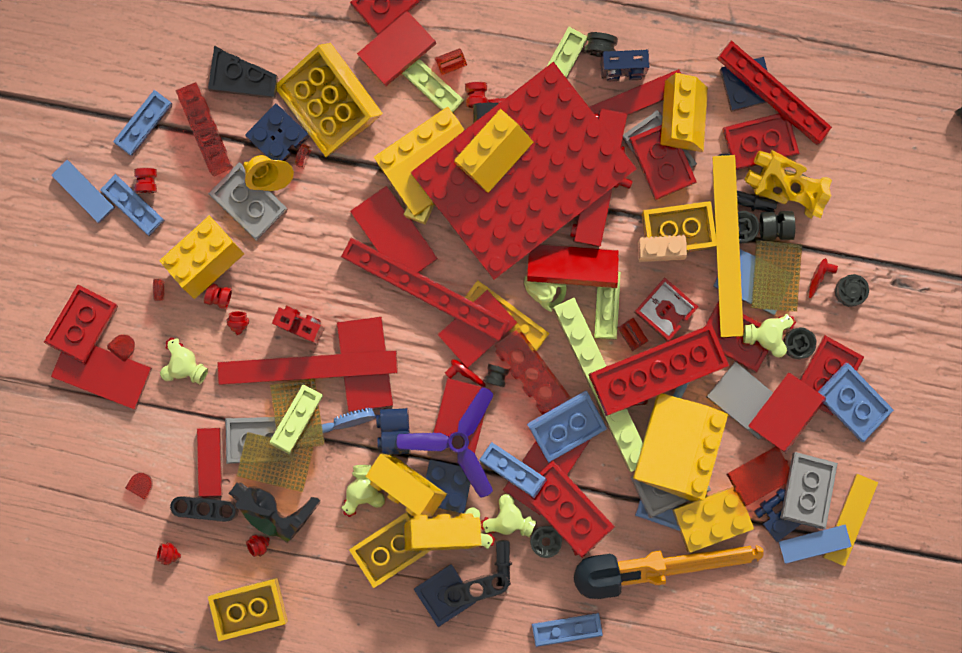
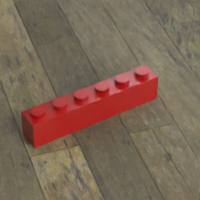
(592, 220)

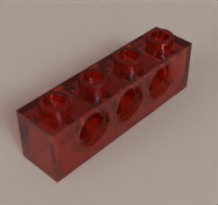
(204, 129)
(532, 359)

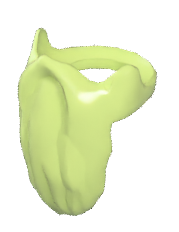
(544, 293)

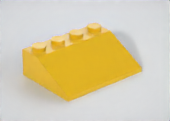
(328, 99)
(413, 150)
(680, 447)

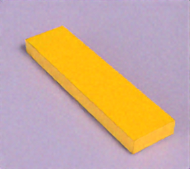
(532, 331)
(853, 514)

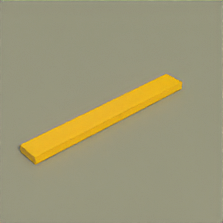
(727, 246)

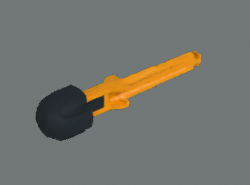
(603, 575)

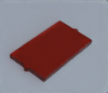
(759, 476)

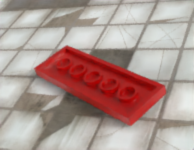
(658, 370)

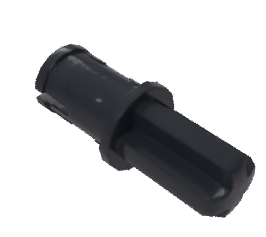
(756, 202)
(503, 560)

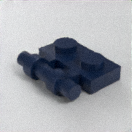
(777, 527)

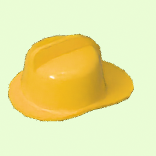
(267, 174)

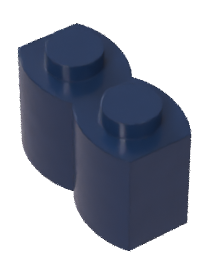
(392, 423)

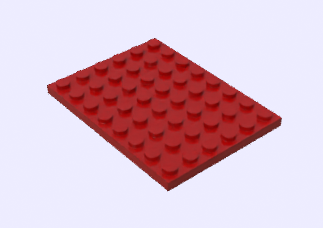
(547, 186)

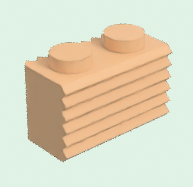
(662, 248)

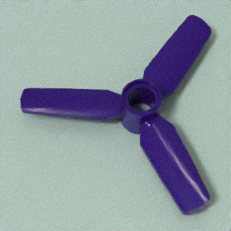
(465, 457)

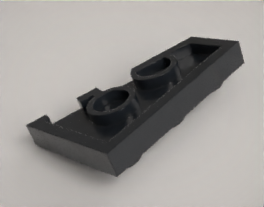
(240, 77)

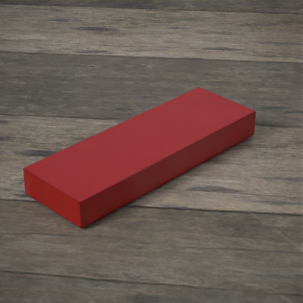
(209, 462)

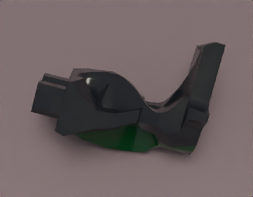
(261, 512)

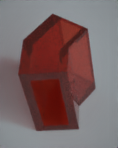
(449, 57)
(636, 331)

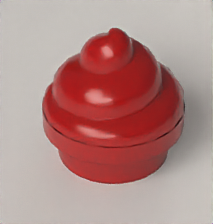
(237, 321)
(257, 545)
(167, 554)

